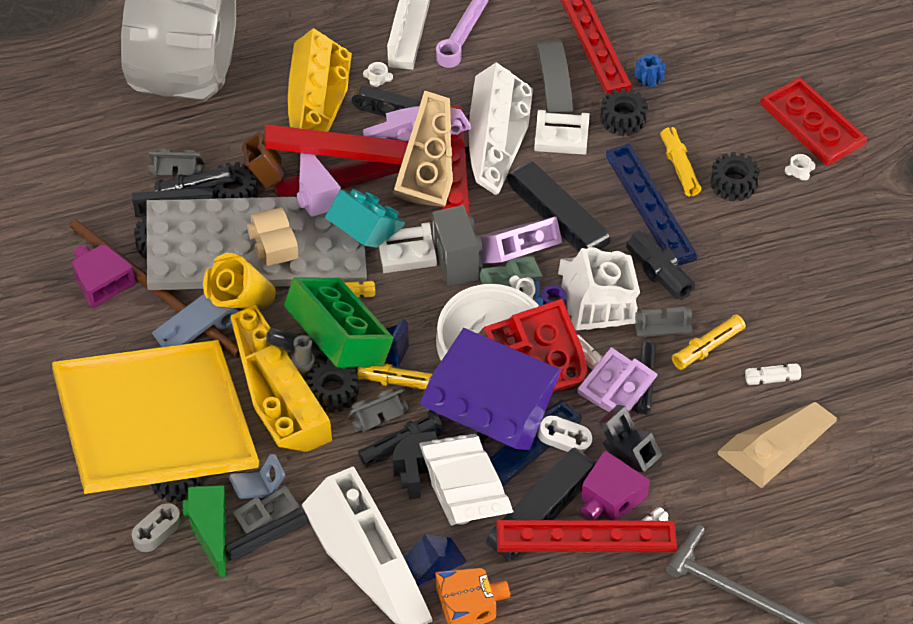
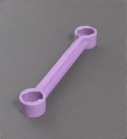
(459, 35)

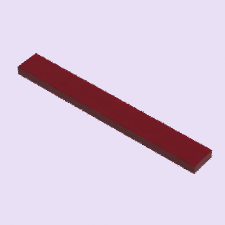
(349, 173)

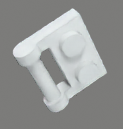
(561, 139)
(408, 254)

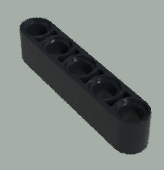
(552, 201)
(550, 494)

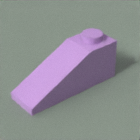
(316, 186)
(519, 240)

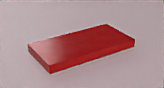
(813, 121)

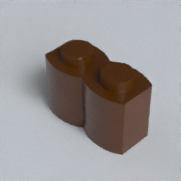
(263, 162)

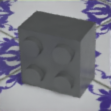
(456, 245)

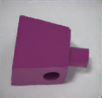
(101, 273)
(612, 489)

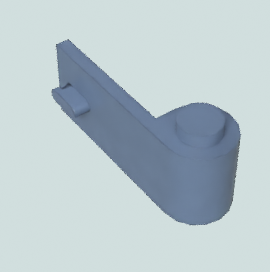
(192, 322)

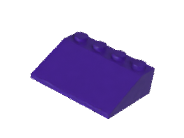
(491, 389)

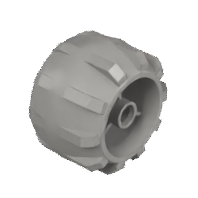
(177, 46)

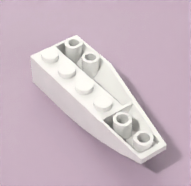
(497, 124)
(364, 547)

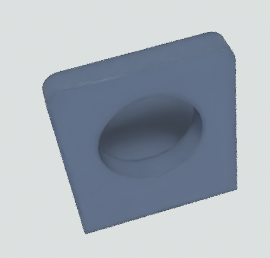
(258, 484)

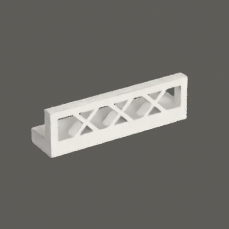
(406, 33)

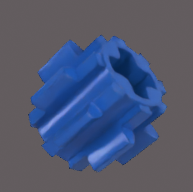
(650, 70)

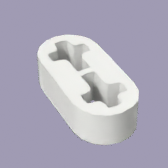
(564, 434)

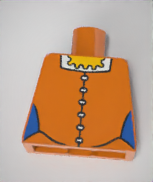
(469, 596)

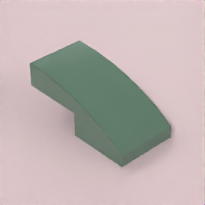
(521, 267)

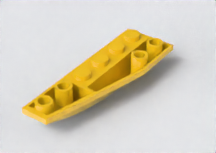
(317, 81)
(278, 388)

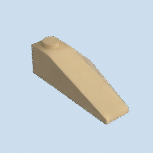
(427, 162)
(774, 444)

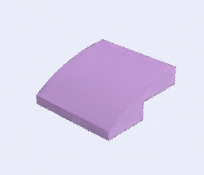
(616, 381)

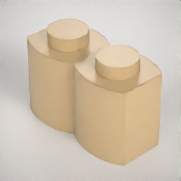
(273, 236)

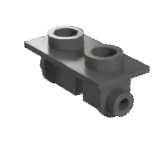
(165, 160)
(663, 322)
(367, 413)

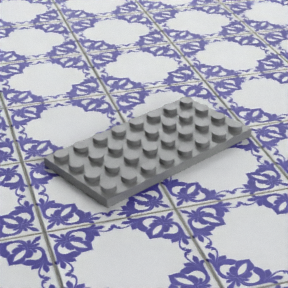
(193, 232)

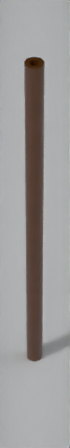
(165, 295)

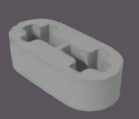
(158, 529)

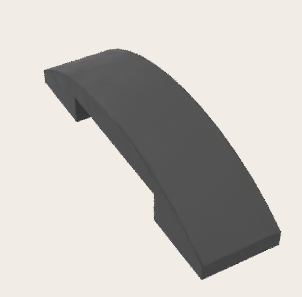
(555, 76)

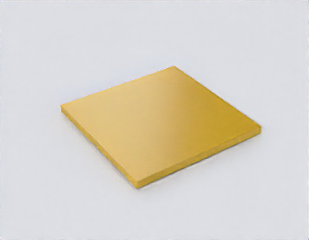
(153, 416)

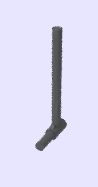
(684, 562)

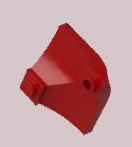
(547, 336)

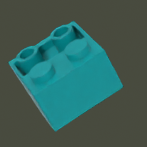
(364, 217)

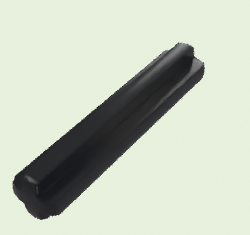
(286, 341)
(647, 357)
(266, 534)

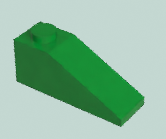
(208, 522)

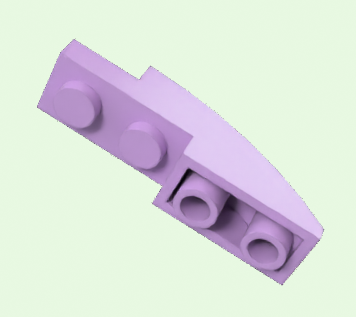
(401, 122)

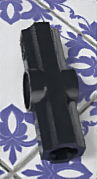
(660, 265)

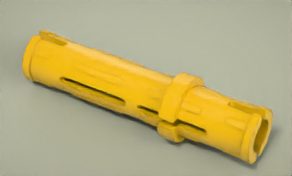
(677, 154)
(686, 357)
(389, 375)

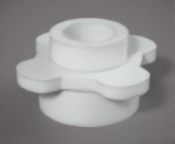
(377, 74)
(800, 167)
(526, 284)

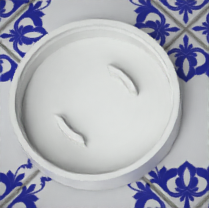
(476, 309)

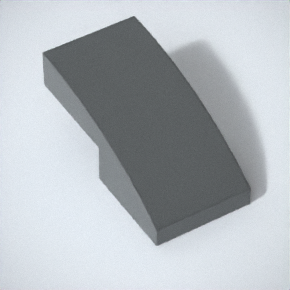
(259, 513)

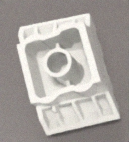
(600, 288)
(464, 479)

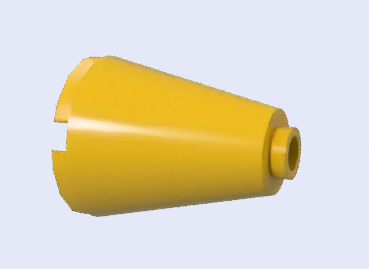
(236, 284)

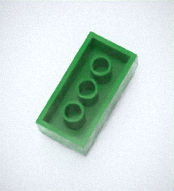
(338, 322)

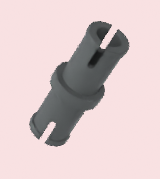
(303, 357)

